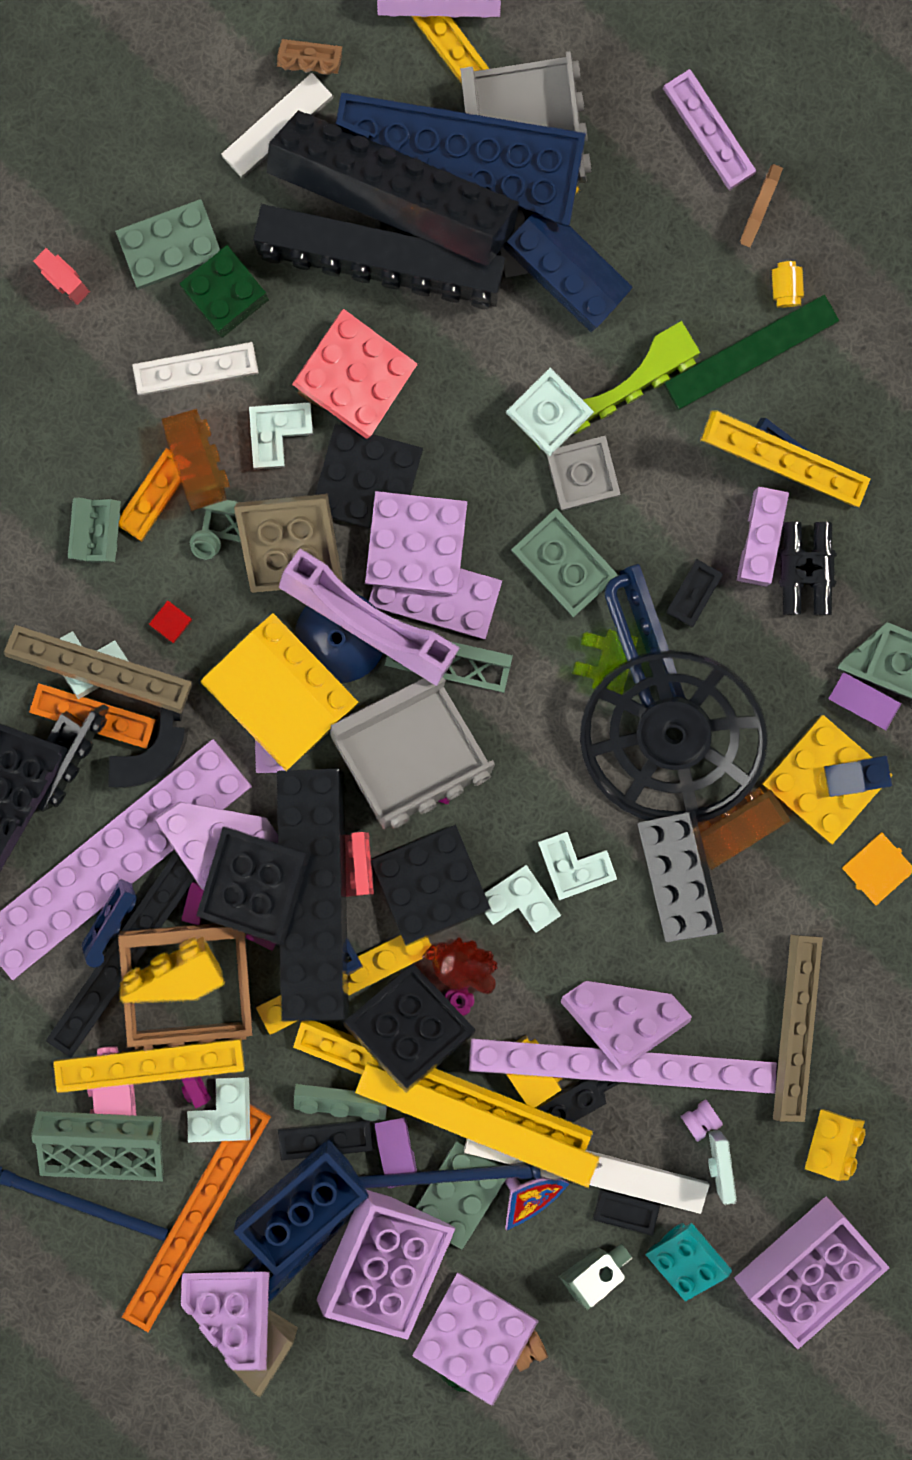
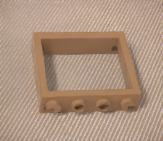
(202, 1033)

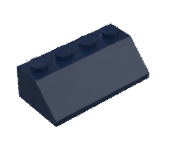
(568, 269)
(301, 1208)

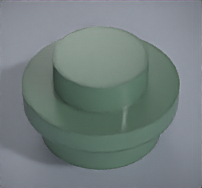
(204, 544)

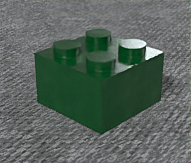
(224, 291)

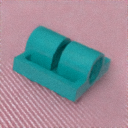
(688, 1261)

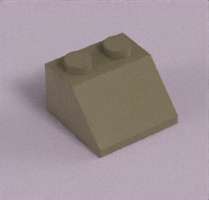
(279, 1341)

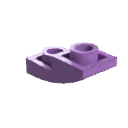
(864, 701)
(395, 1147)

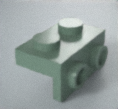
(94, 530)

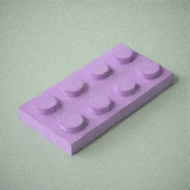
(462, 612)

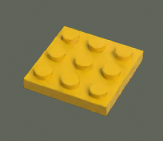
(802, 783)

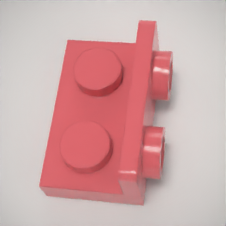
(358, 865)

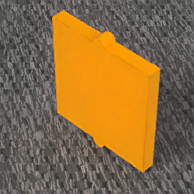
(878, 868)

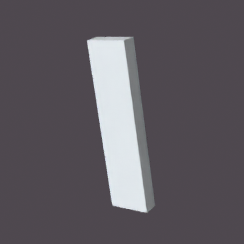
(253, 145)
(195, 368)

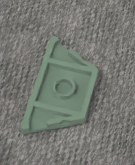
(883, 660)

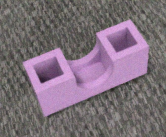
(763, 536)

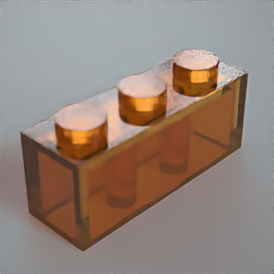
(195, 459)
(742, 826)

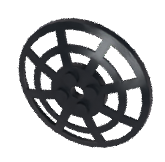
(668, 752)

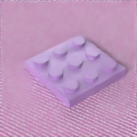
(416, 542)
(475, 1338)

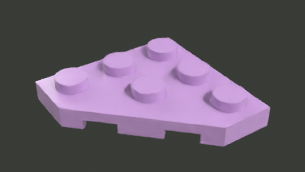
(197, 829)
(625, 1019)
(231, 1314)

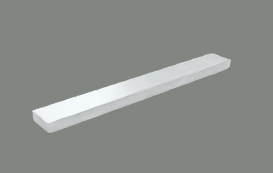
(627, 1178)

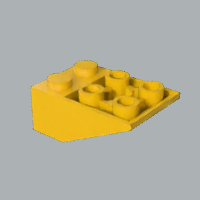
(176, 976)

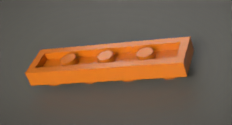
(120, 723)

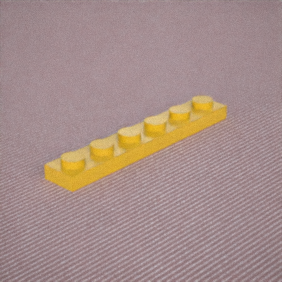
(785, 458)
(376, 965)
(149, 1065)

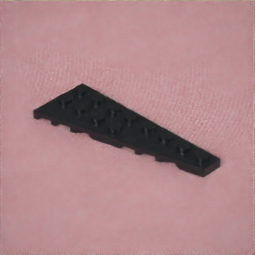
(25, 774)

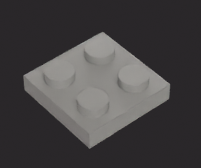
(583, 473)

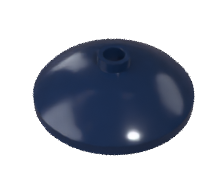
(345, 660)

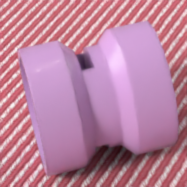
(701, 1120)

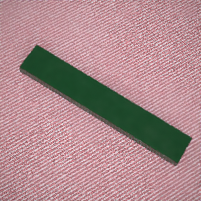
(751, 352)

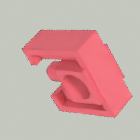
(61, 276)

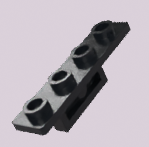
(77, 737)

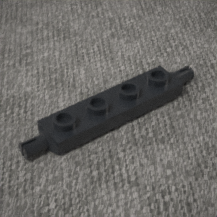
(577, 1100)

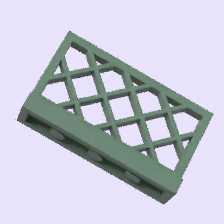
(99, 1133)

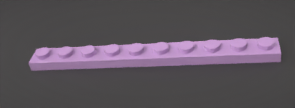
(647, 1069)

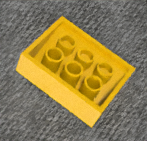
(279, 692)

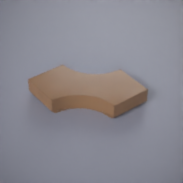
(761, 204)

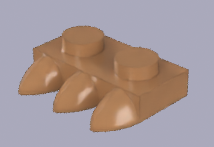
(309, 57)

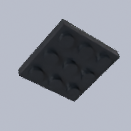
(360, 467)
(253, 885)
(431, 885)
(409, 1028)

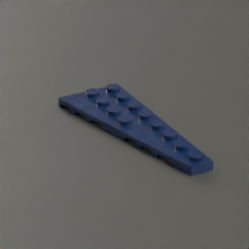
(508, 157)

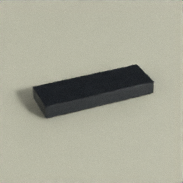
(346, 1137)

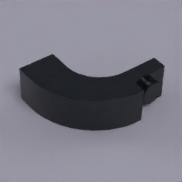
(155, 762)

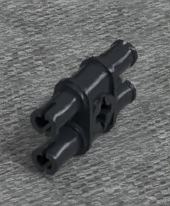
(794, 579)

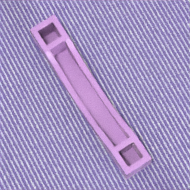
(412, 647)

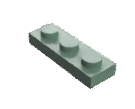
(337, 1102)

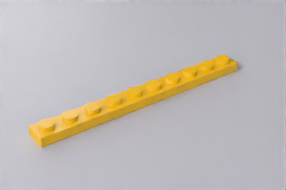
(350, 1054)

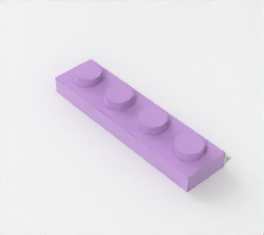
(709, 129)

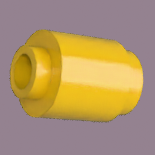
(787, 284)

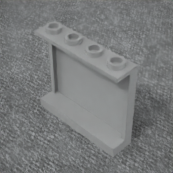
(530, 94)
(410, 752)

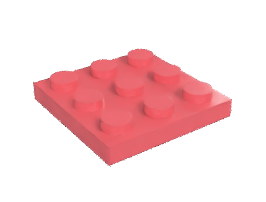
(354, 374)

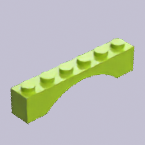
(668, 352)

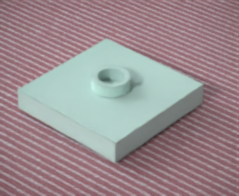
(549, 412)
(721, 1167)

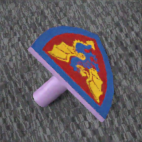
(531, 1198)

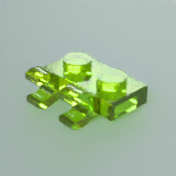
(609, 659)

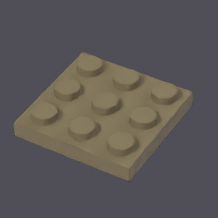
(275, 532)

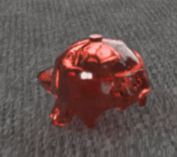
(463, 965)

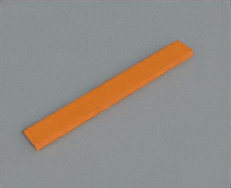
(192, 1225)

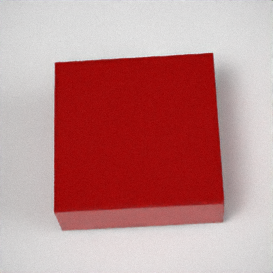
(170, 621)

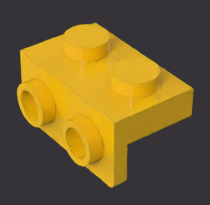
(835, 1145)

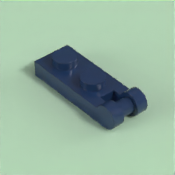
(108, 923)

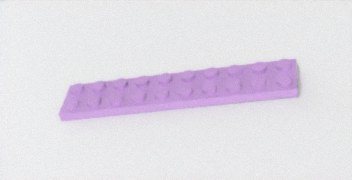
(118, 851)

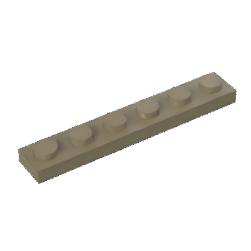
(98, 669)
(797, 1028)

